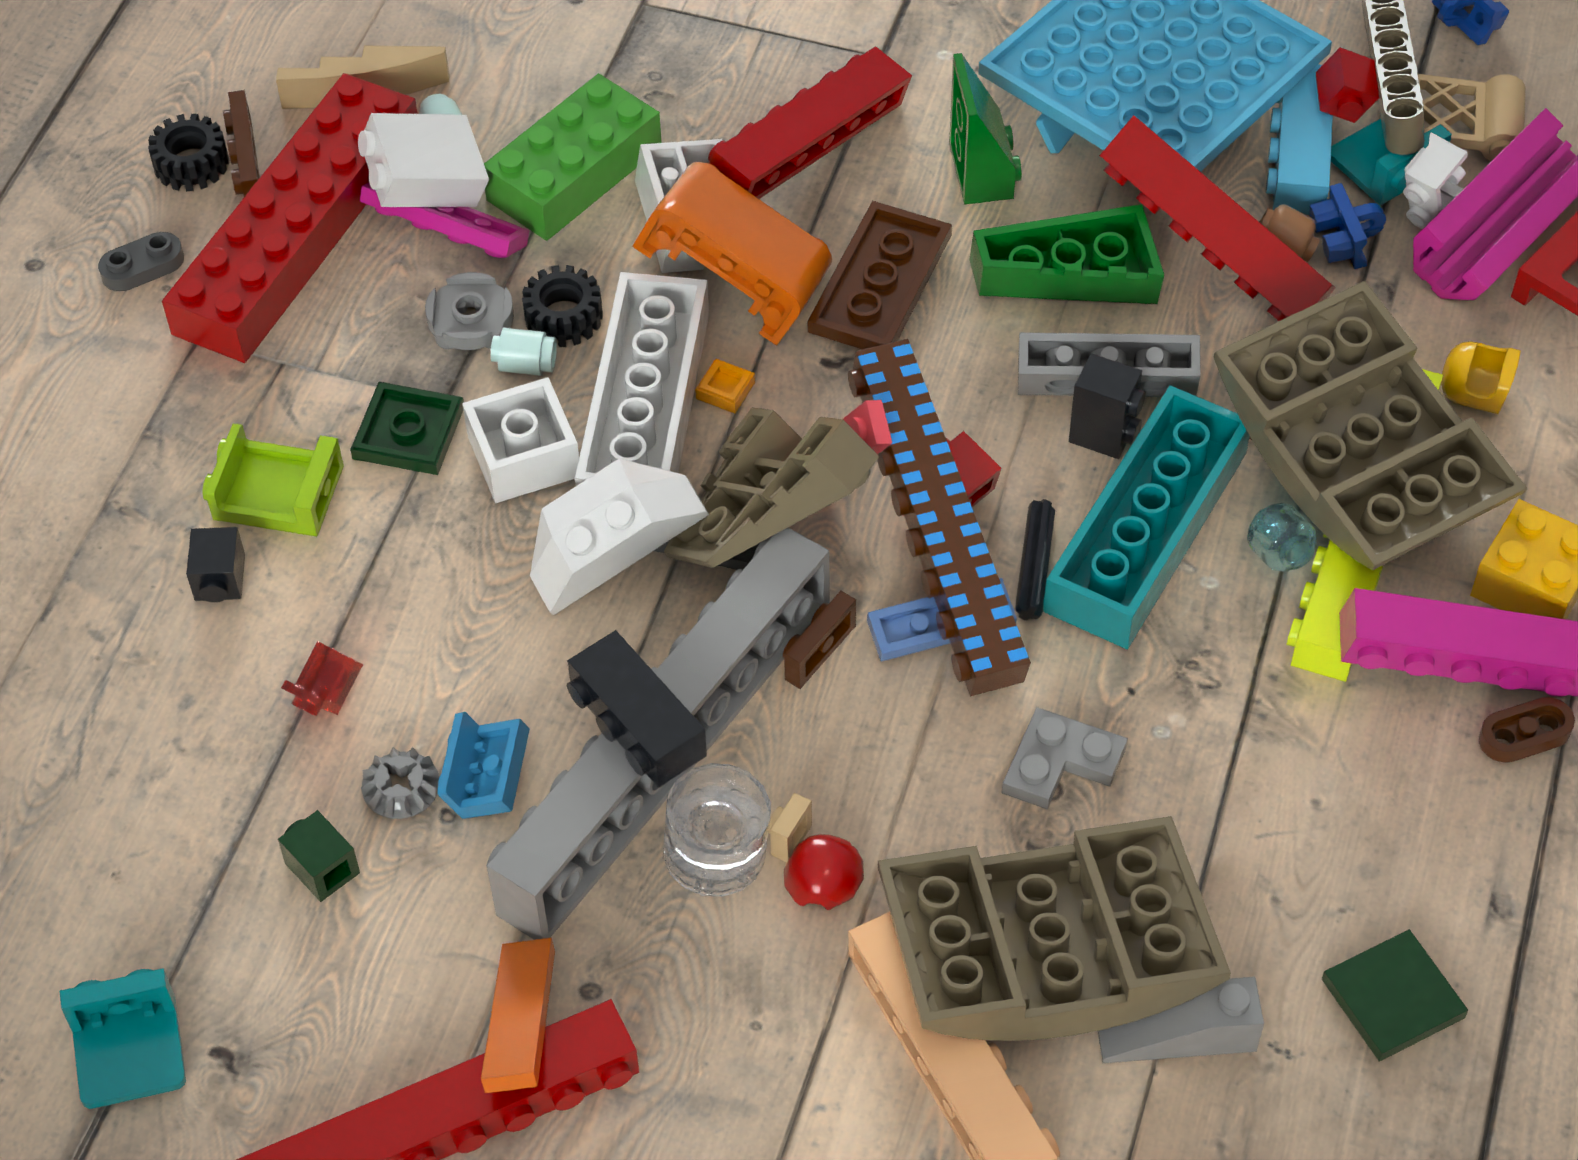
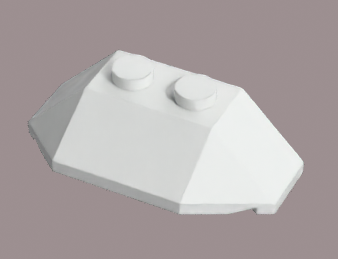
(608, 527)

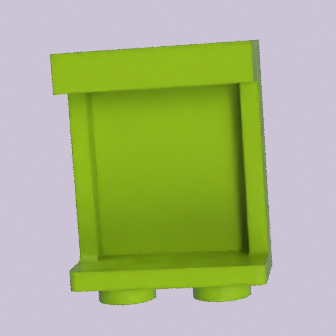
(273, 483)

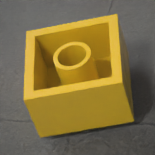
(1531, 564)

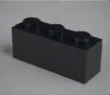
(636, 709)

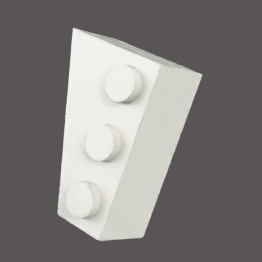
(656, 172)

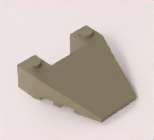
(771, 483)

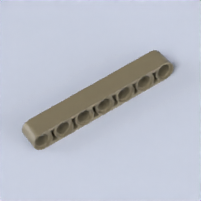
(1397, 75)

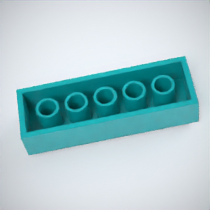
(1146, 517)

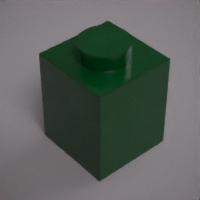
(318, 855)

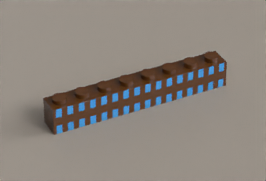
(941, 523)

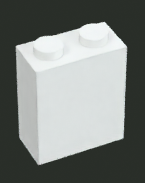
(423, 160)

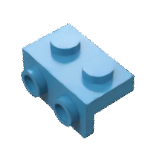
(482, 766)

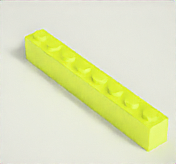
(1318, 634)

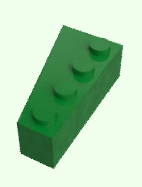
(1071, 258)

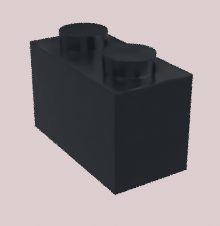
(1106, 406)

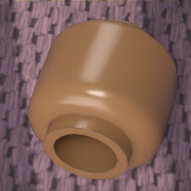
(1292, 229)

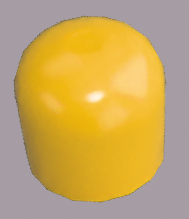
(1479, 375)

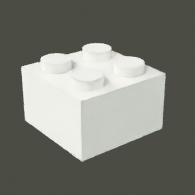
(521, 439)

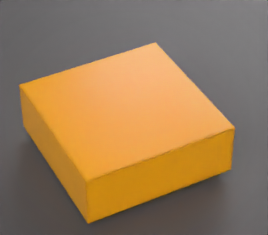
(725, 385)

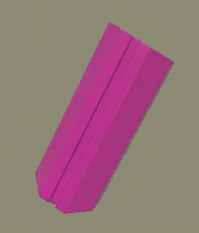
(1498, 212)

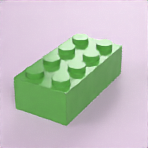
(571, 156)

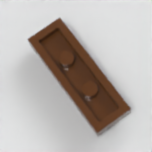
(242, 147)

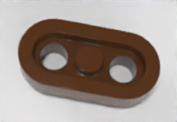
(1522, 729)

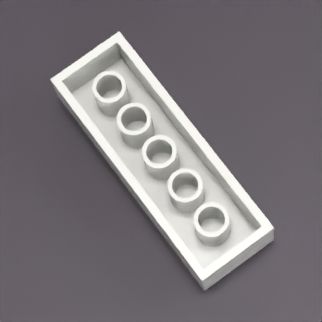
(646, 373)

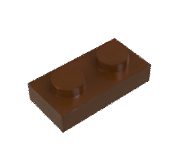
(826, 632)

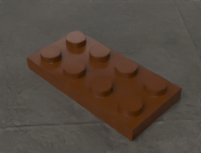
(879, 277)

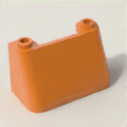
(740, 243)

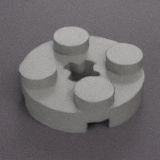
(472, 331)

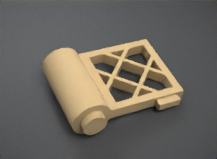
(1496, 110)

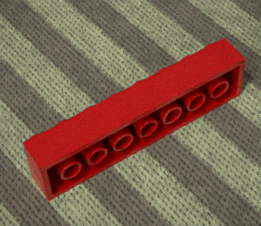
(281, 226)

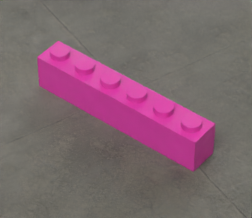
(1460, 642)

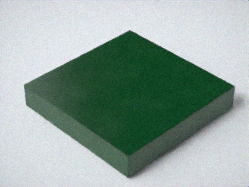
(407, 428)
(1394, 995)

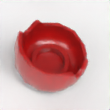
(823, 871)

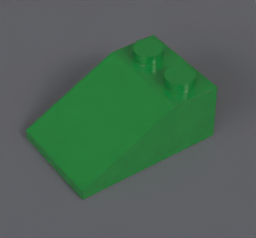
(980, 140)

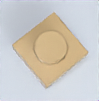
(790, 826)

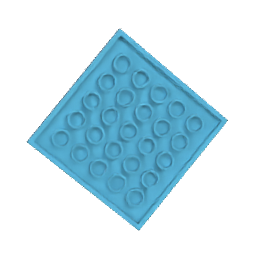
(1179, 66)

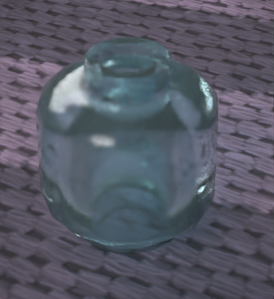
(1282, 537)

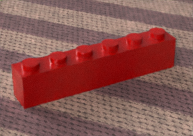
(812, 123)
(1215, 220)

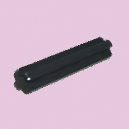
(1035, 560)

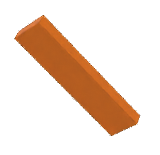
(518, 1016)

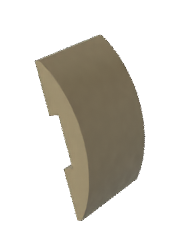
(1361, 429)
(1053, 934)

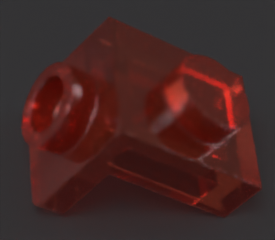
(324, 680)

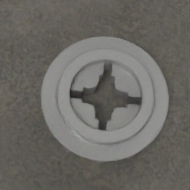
(399, 801)

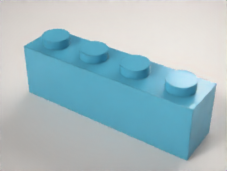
(1300, 148)

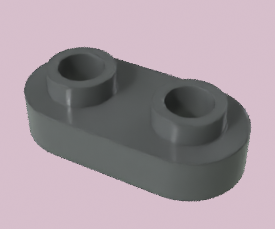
(141, 261)

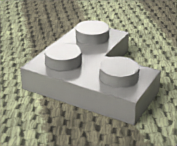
(1056, 746)

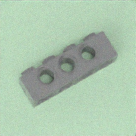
(1055, 360)

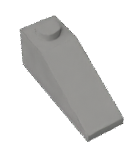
(1211, 1024)

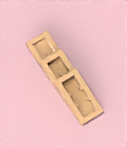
(393, 67)

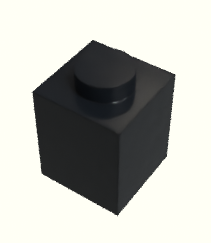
(215, 564)

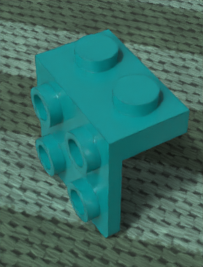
(1371, 165)
(125, 1037)

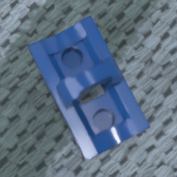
(1479, 23)
(1350, 234)

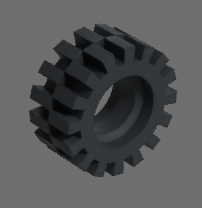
(192, 168)
(563, 287)

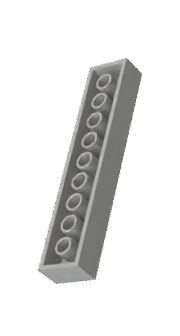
(601, 799)

